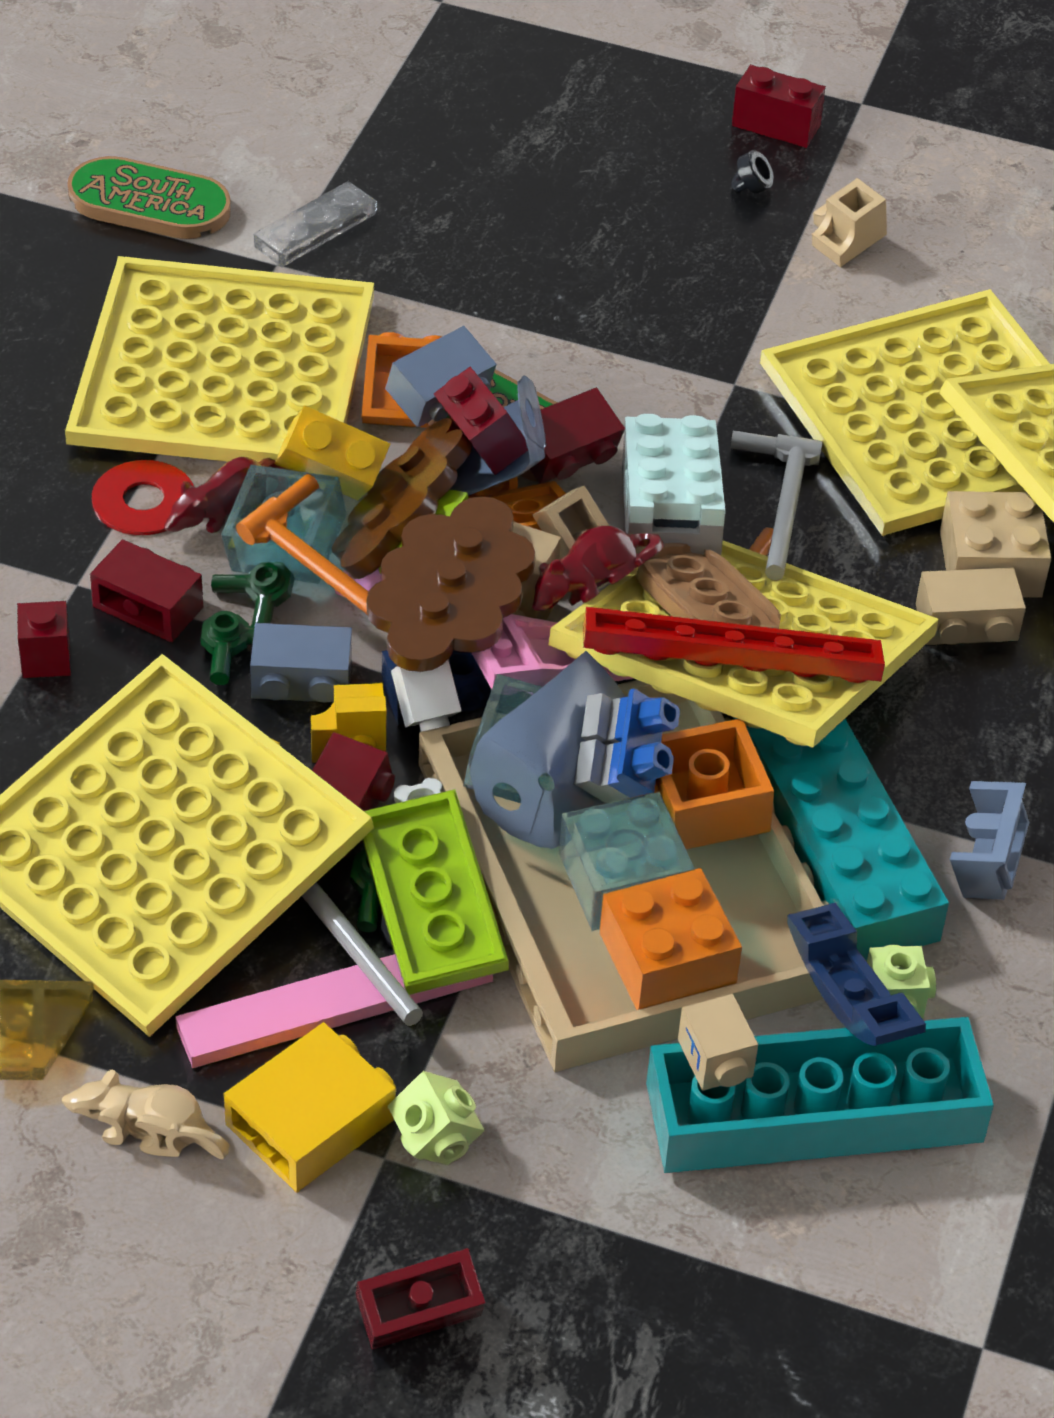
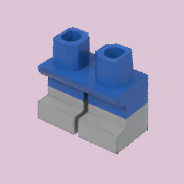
(624, 745)

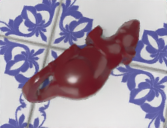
(212, 499)
(593, 560)

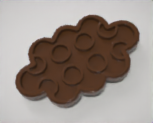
(400, 494)
(450, 584)

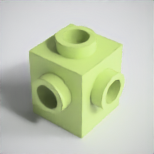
(904, 971)
(436, 1118)

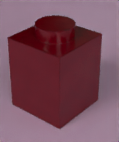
(43, 639)

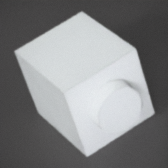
(426, 696)

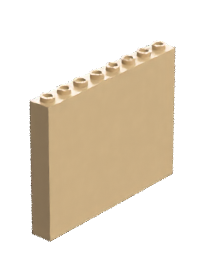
(565, 966)

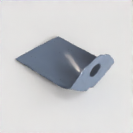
(526, 413)
(537, 740)

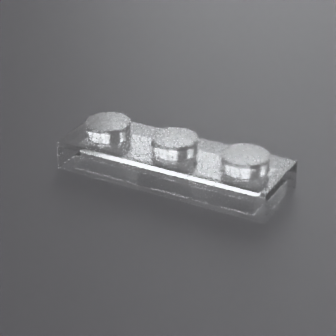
(314, 223)

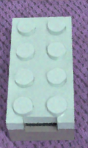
(673, 481)

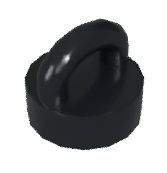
(753, 173)

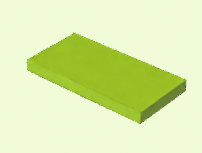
(433, 893)

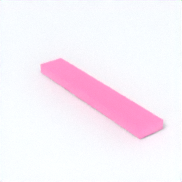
(292, 1012)

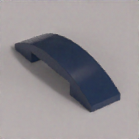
(847, 981)

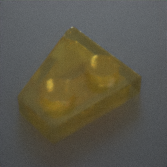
(37, 1023)

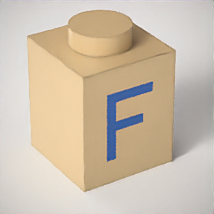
(717, 1042)

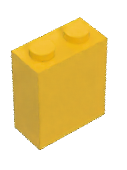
(333, 449)
(310, 1106)

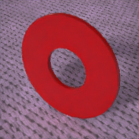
(110, 491)

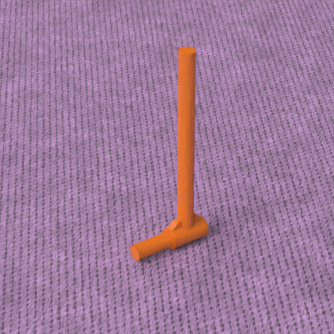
(270, 523)

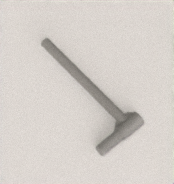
(797, 454)
(363, 955)

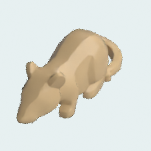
(159, 1115)

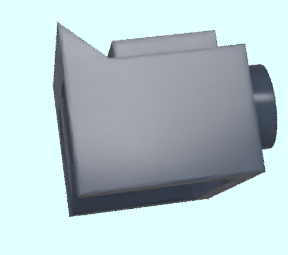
(1000, 837)

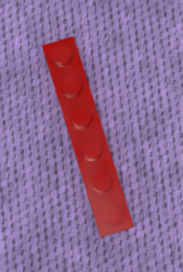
(733, 644)

